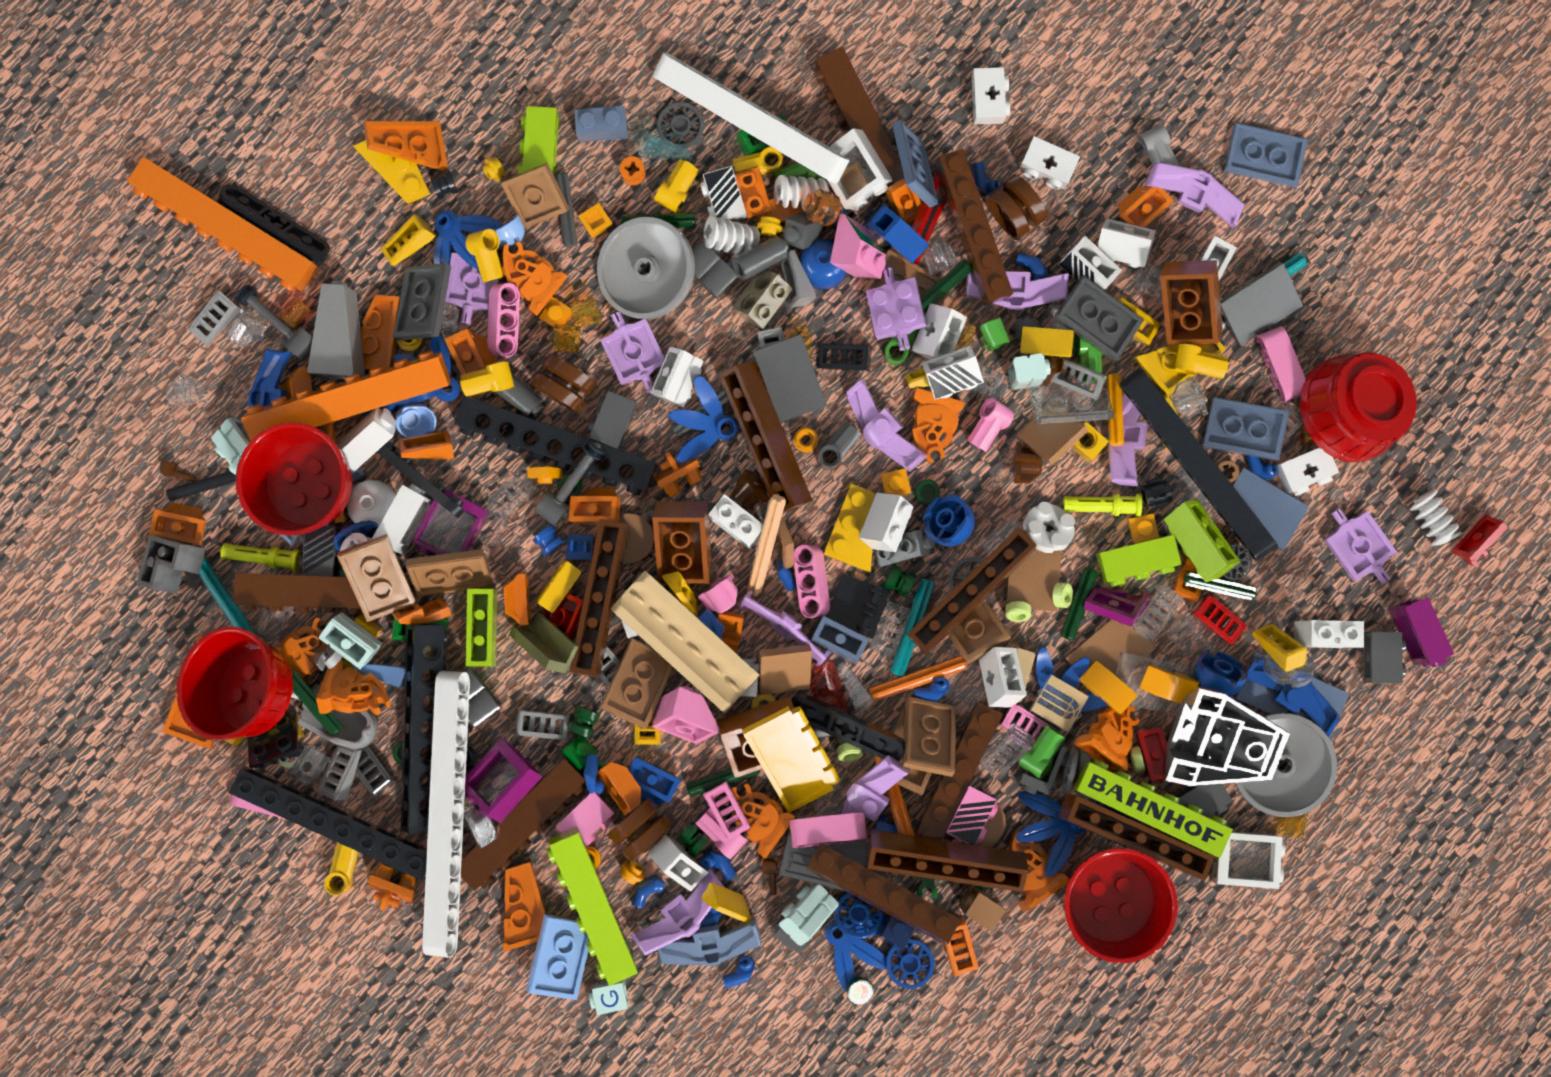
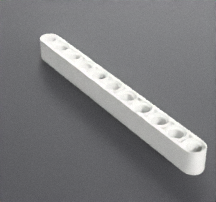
(446, 814)

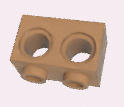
(981, 908)

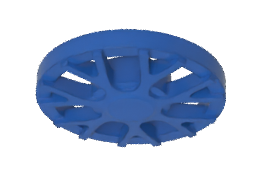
(362, 527)
(858, 916)
(910, 965)

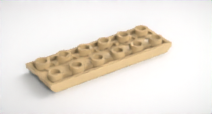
(684, 641)

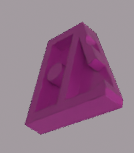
(1117, 604)

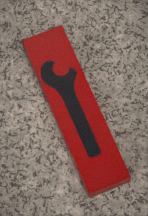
(928, 217)

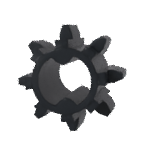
(1156, 493)

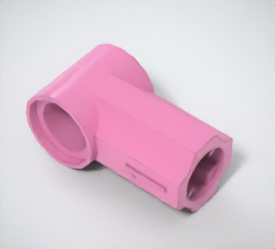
(993, 418)
(711, 827)

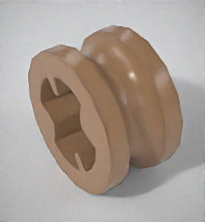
(1234, 475)

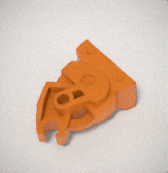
(535, 280)
(932, 420)
(301, 651)
(350, 691)
(1110, 739)
(766, 821)
(1037, 884)

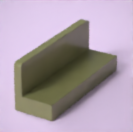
(546, 644)

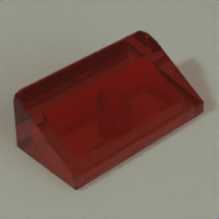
(827, 686)

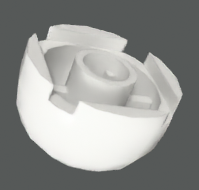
(370, 501)

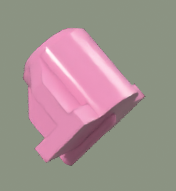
(720, 594)

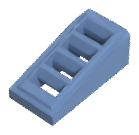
(390, 674)

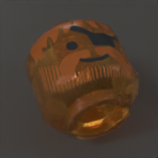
(822, 207)

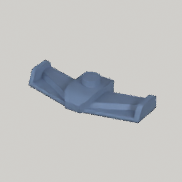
(711, 946)

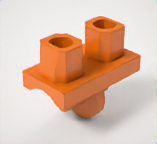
(753, 192)
(668, 478)
(382, 883)

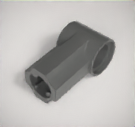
(839, 445)

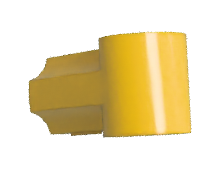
(758, 160)
(675, 189)
(484, 248)
(1194, 361)
(493, 378)
(343, 866)

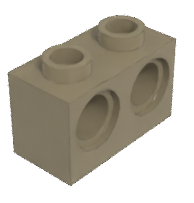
(762, 298)

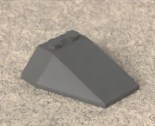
(1221, 742)

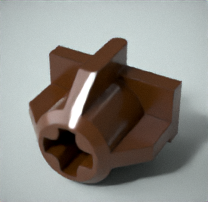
(1026, 465)
(749, 490)

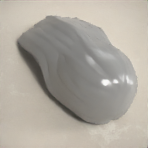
(357, 729)

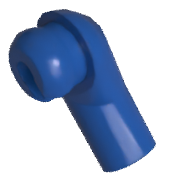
(786, 576)

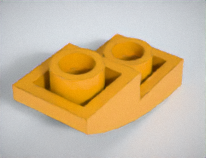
(1167, 684)
(1108, 687)

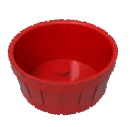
(1357, 405)
(293, 479)
(233, 685)
(1120, 905)

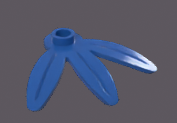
(453, 233)
(437, 345)
(699, 421)
(1045, 667)
(1049, 828)
(859, 947)

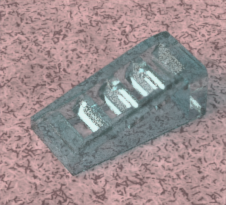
(658, 148)

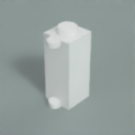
(367, 437)

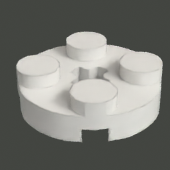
(1054, 516)

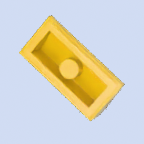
(1047, 341)
(558, 586)
(681, 591)
(727, 902)

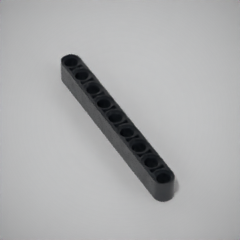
(1198, 464)

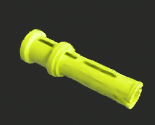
(1115, 504)
(273, 557)

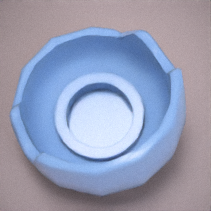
(511, 232)
(415, 420)

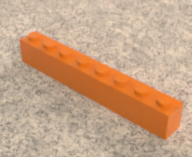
(222, 224)
(353, 396)

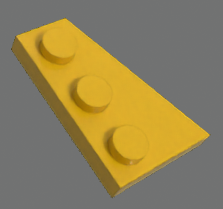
(398, 173)
(1160, 365)
(844, 541)

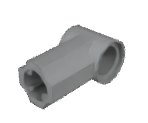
(1157, 145)

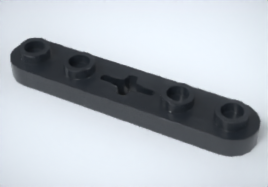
(274, 223)
(435, 489)
(831, 721)

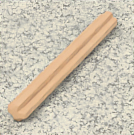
(766, 544)

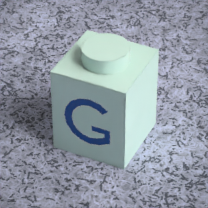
(609, 998)

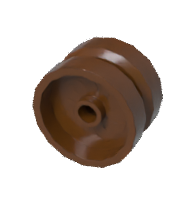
(1016, 207)
(562, 385)
(638, 827)

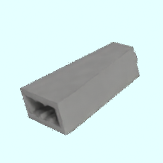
(337, 334)

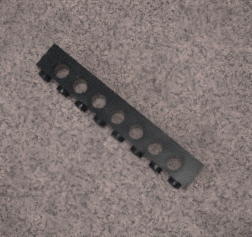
(472, 410)
(414, 716)
(330, 822)

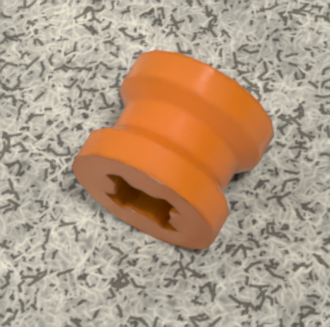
(632, 176)

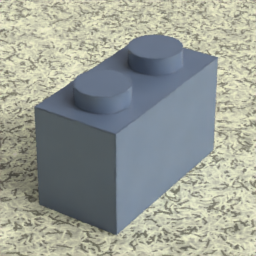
(601, 124)
(839, 640)

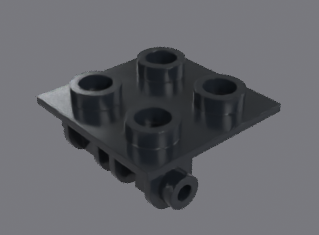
(858, 605)
(275, 743)

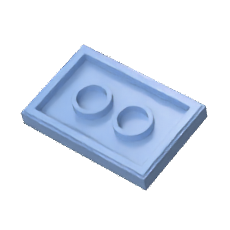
(558, 958)

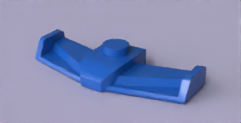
(268, 378)
(1296, 698)

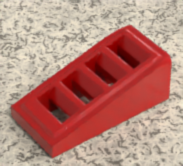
(1203, 606)

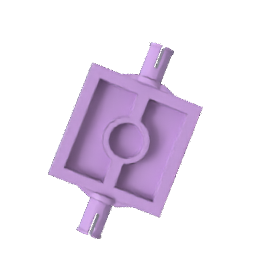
(467, 288)
(896, 309)
(633, 351)
(1360, 546)

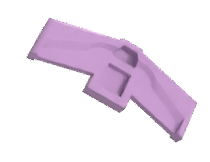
(1196, 190)
(1026, 292)
(882, 427)
(1123, 457)
(785, 625)
(867, 793)
(681, 919)

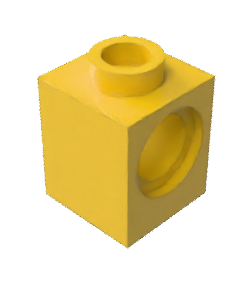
(1098, 442)

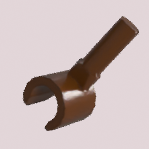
(1056, 367)
(168, 469)
(770, 866)

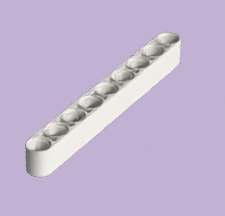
(751, 118)

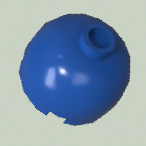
(817, 265)
(949, 521)
(1220, 673)

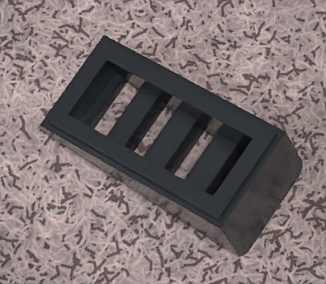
(866, 358)

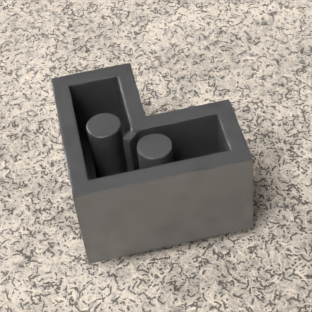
(166, 561)

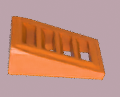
(427, 446)
(962, 968)

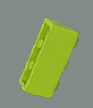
(540, 138)
(1201, 540)
(1139, 560)
(481, 627)

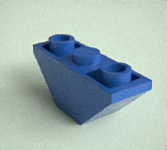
(896, 233)

